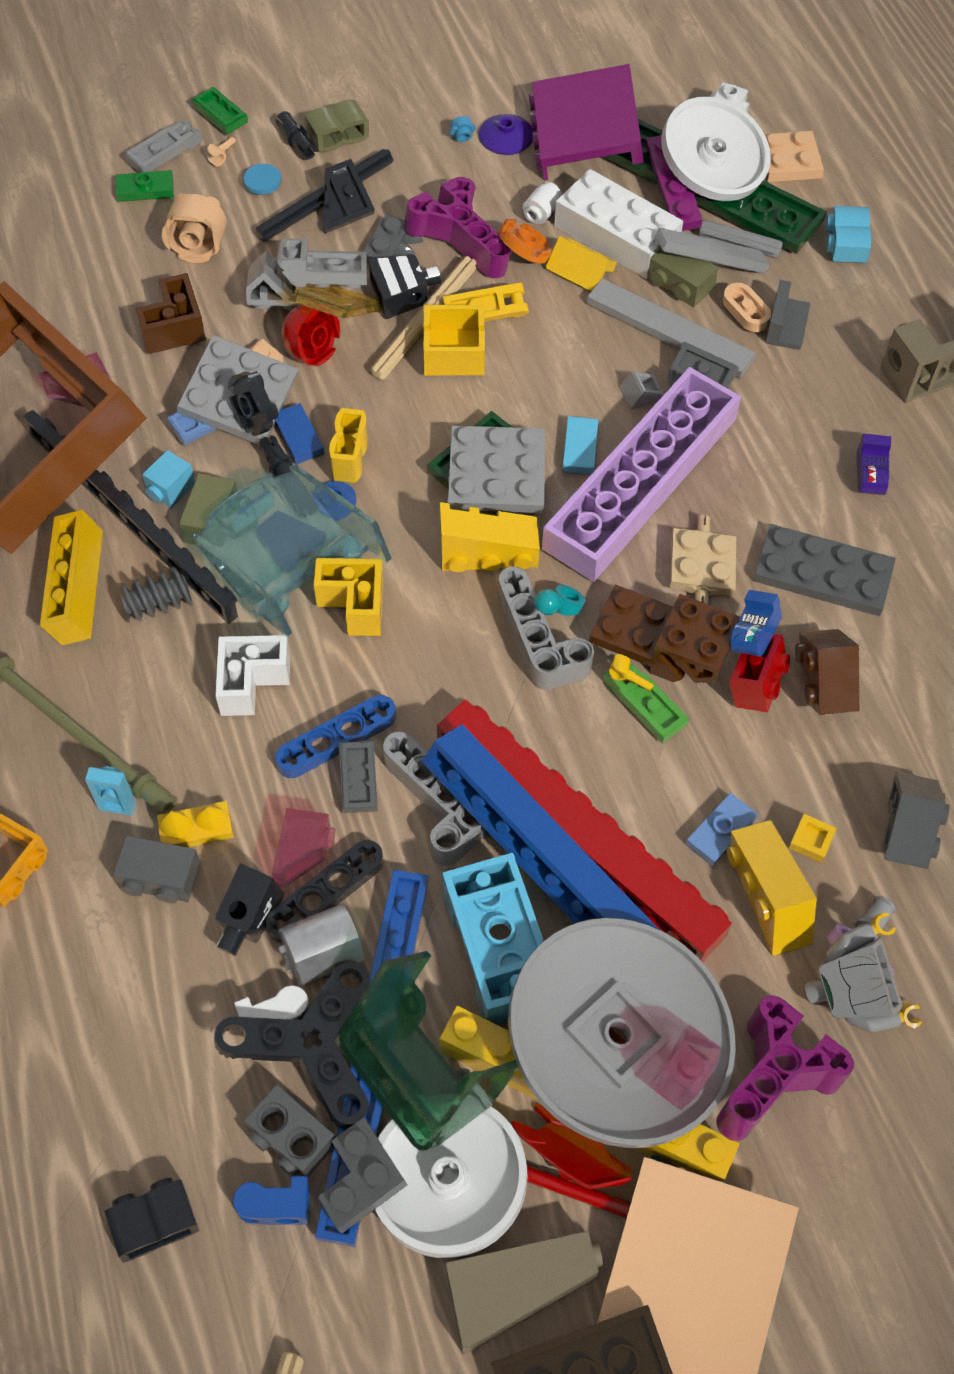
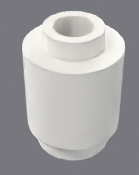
(541, 203)

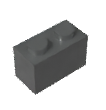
(156, 869)

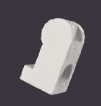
(288, 1004)

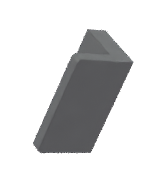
(787, 319)

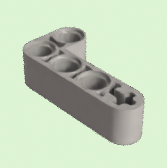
(534, 626)
(428, 792)

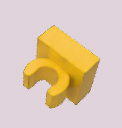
(812, 838)

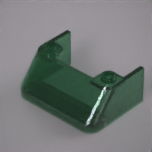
(405, 1066)

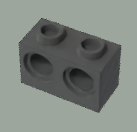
(297, 1126)

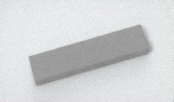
(712, 250)

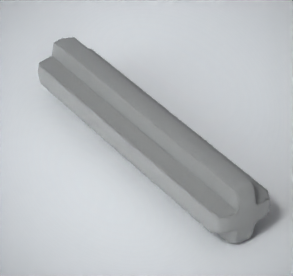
(736, 236)

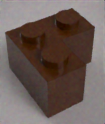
(174, 320)
(832, 669)

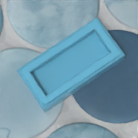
(580, 445)

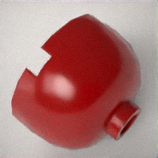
(310, 335)

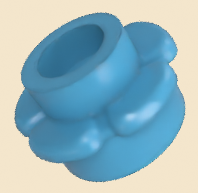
(462, 129)

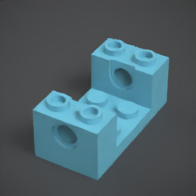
(478, 900)

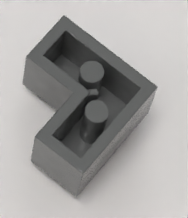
(915, 816)

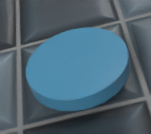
(262, 179)

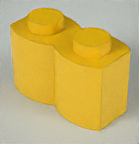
(348, 445)

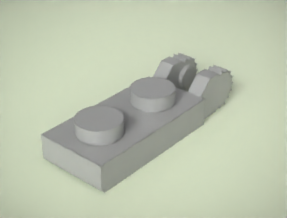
(163, 146)

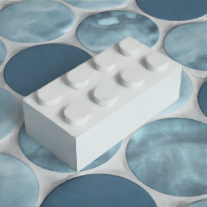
(613, 221)

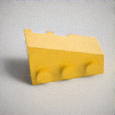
(487, 541)
(774, 887)

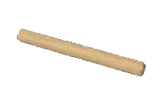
(415, 326)

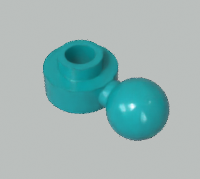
(563, 600)

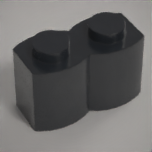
(151, 1220)

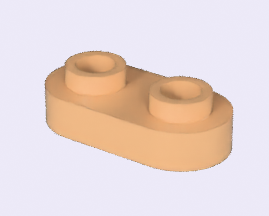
(749, 308)

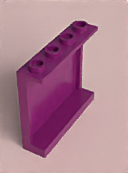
(585, 117)

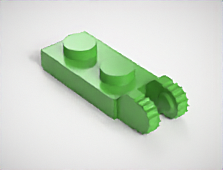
(650, 707)

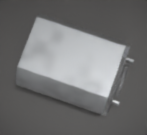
(320, 944)

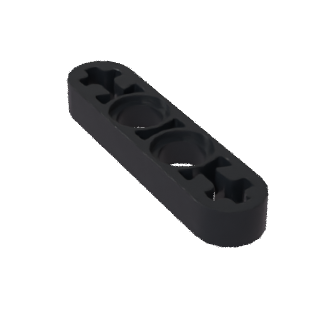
(321, 886)

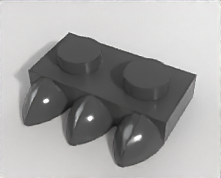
(390, 239)
(703, 362)

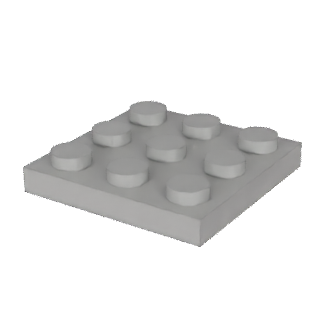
(208, 391)
(497, 469)

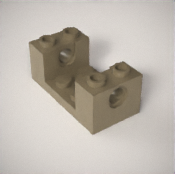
(917, 362)

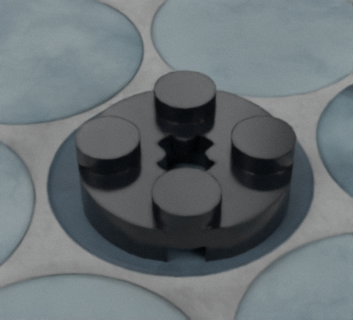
(252, 403)

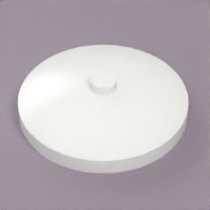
(715, 148)
(457, 1192)

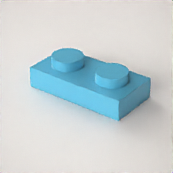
(110, 790)

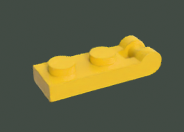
(493, 301)

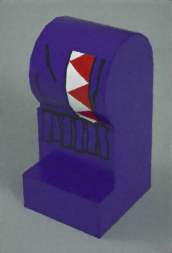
(873, 464)

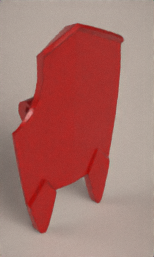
(574, 1154)

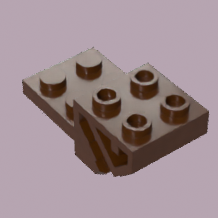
(668, 638)

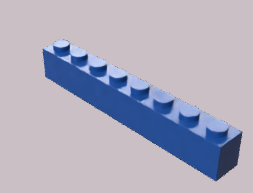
(527, 830)

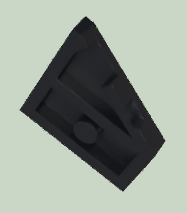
(344, 197)

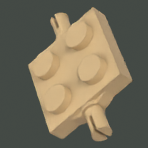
(702, 561)

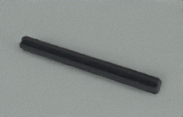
(316, 199)

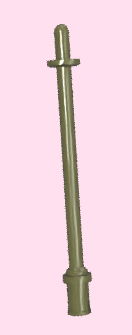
(143, 785)

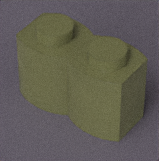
(337, 125)

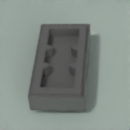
(358, 777)

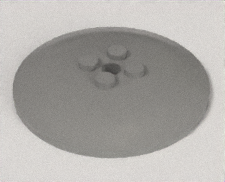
(626, 979)

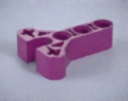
(456, 222)
(780, 1068)

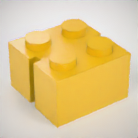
(454, 340)

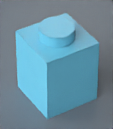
(168, 479)

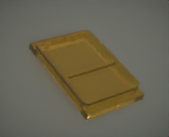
(335, 300)

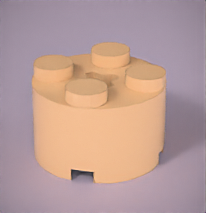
(194, 227)

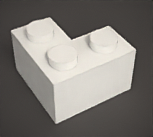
(245, 664)

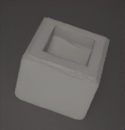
(640, 389)

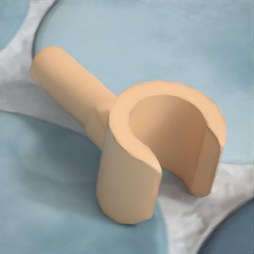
(218, 152)

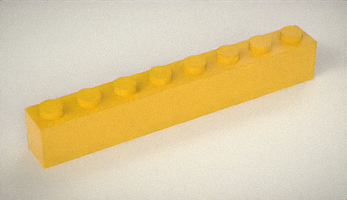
(487, 1045)

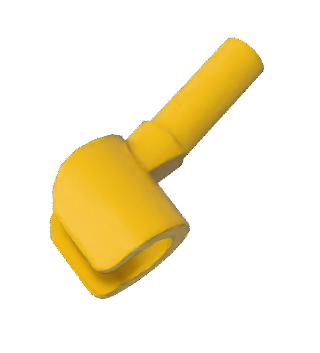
(620, 671)

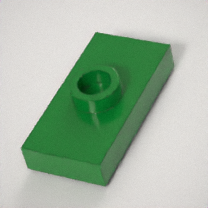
(220, 110)
(144, 186)

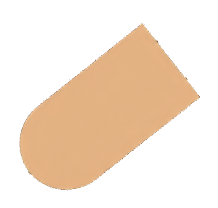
(704, 1265)

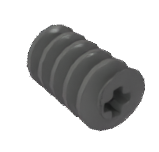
(154, 594)

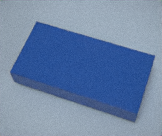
(299, 434)

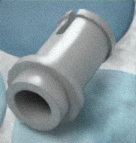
(879, 906)

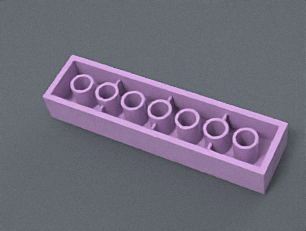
(640, 474)

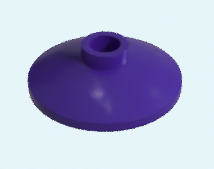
(506, 134)

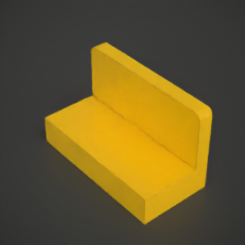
(579, 263)

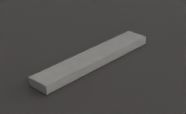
(666, 324)

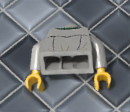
(861, 982)

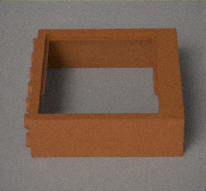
(87, 446)

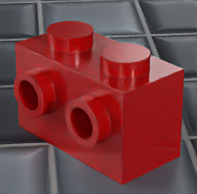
(758, 678)

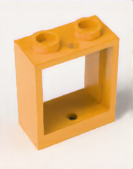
(29, 861)

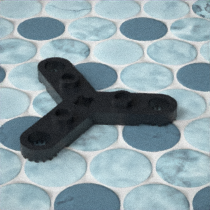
(283, 1041)

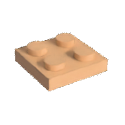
(793, 157)

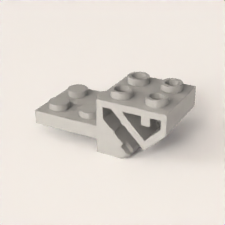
(274, 279)

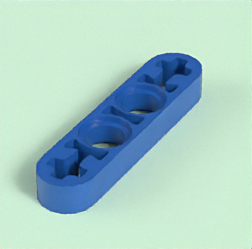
(332, 731)

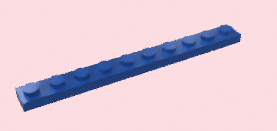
(396, 939)

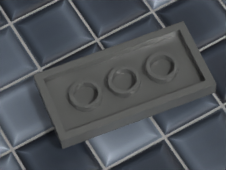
(825, 569)

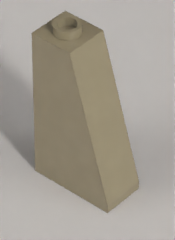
(514, 1284)

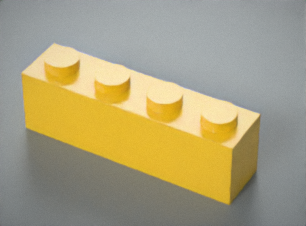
(71, 578)

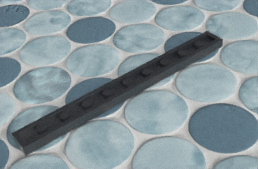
(143, 527)

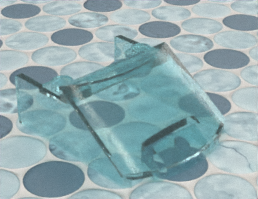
(273, 532)

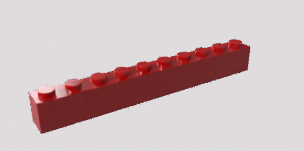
(647, 881)

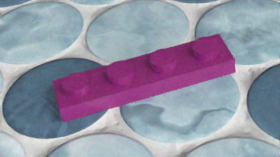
(676, 196)

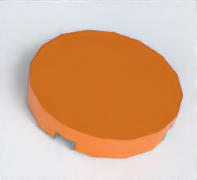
(525, 241)

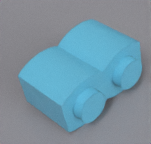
(849, 234)

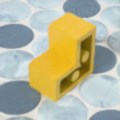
(352, 585)

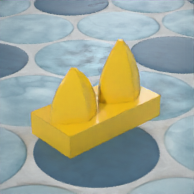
(196, 825)

